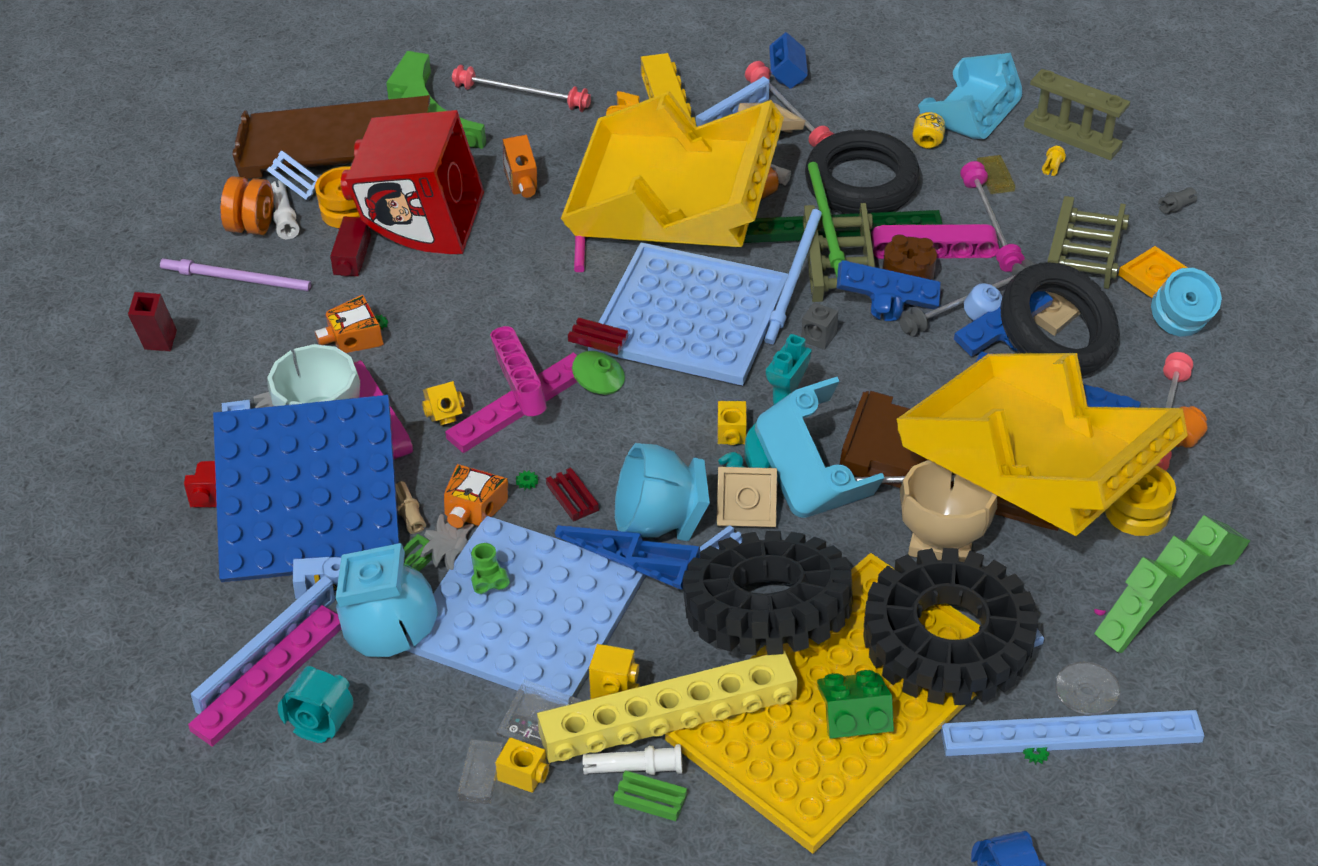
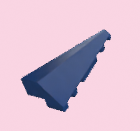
(655, 559)

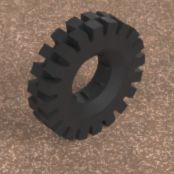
(808, 609)
(946, 665)

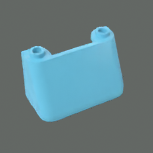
(983, 96)

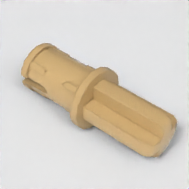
(409, 509)

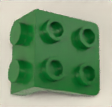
(856, 704)

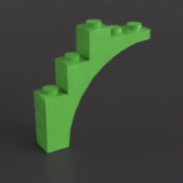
(410, 81)
(1156, 581)

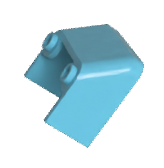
(800, 470)

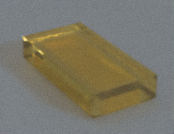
(999, 178)

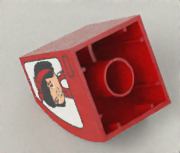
(416, 181)

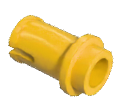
(1055, 157)

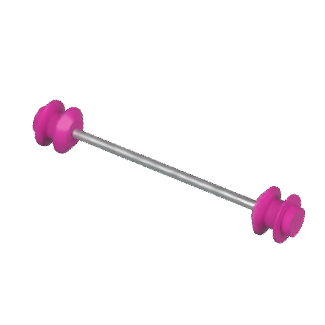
(974, 177)

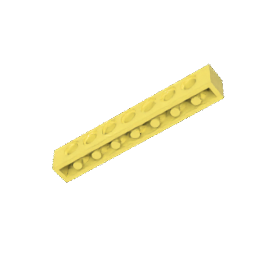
(666, 706)

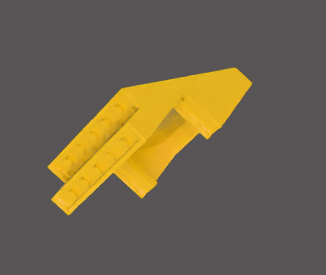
(670, 181)
(1032, 439)

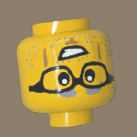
(928, 130)

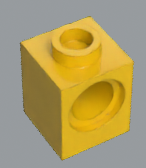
(731, 422)
(519, 754)

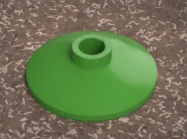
(598, 372)

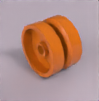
(247, 205)

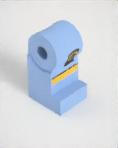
(311, 570)

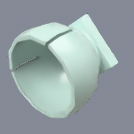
(323, 376)

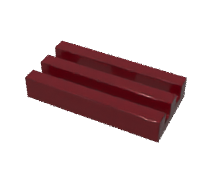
(601, 336)
(562, 479)

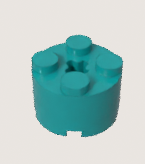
(316, 704)

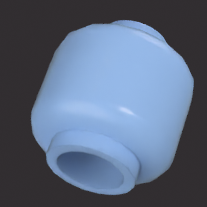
(982, 299)

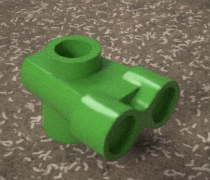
(487, 569)

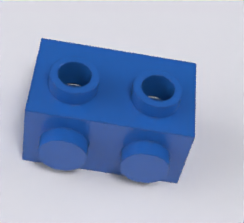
(788, 61)

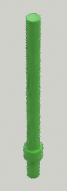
(835, 255)

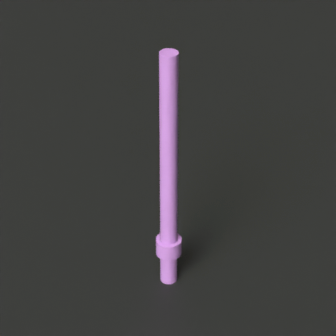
(188, 267)

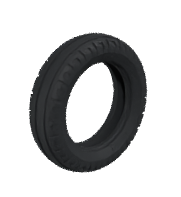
(872, 146)
(1078, 290)

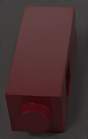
(350, 247)
(152, 321)

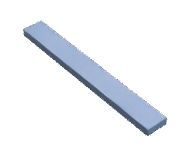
(1072, 732)

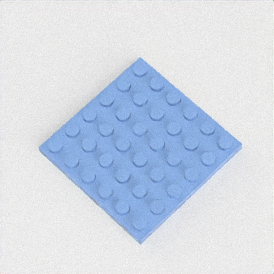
(693, 312)
(538, 625)

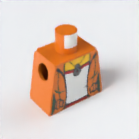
(520, 177)
(351, 327)
(473, 496)

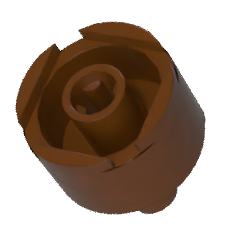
(910, 256)

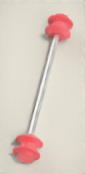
(756, 71)
(469, 77)
(1177, 369)

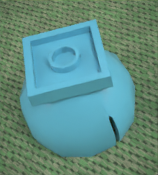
(660, 493)
(378, 592)

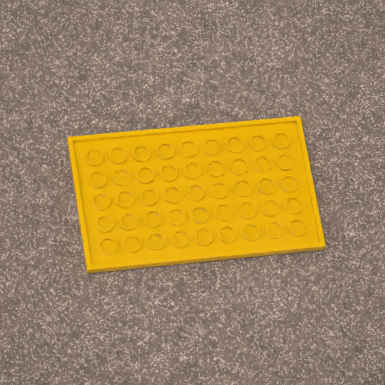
(782, 752)

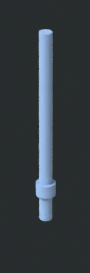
(778, 316)

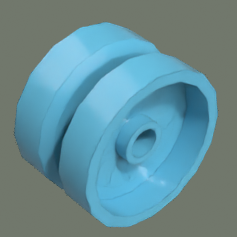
(1186, 302)

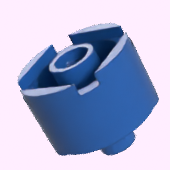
(1006, 850)

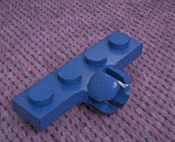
(888, 289)
(989, 326)

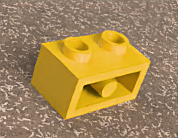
(612, 671)

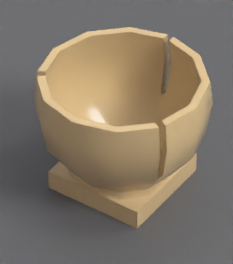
(944, 514)

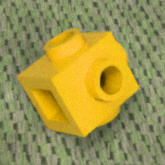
(447, 393)

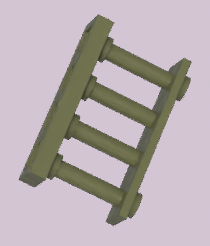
(1069, 132)
(1066, 230)
(818, 263)

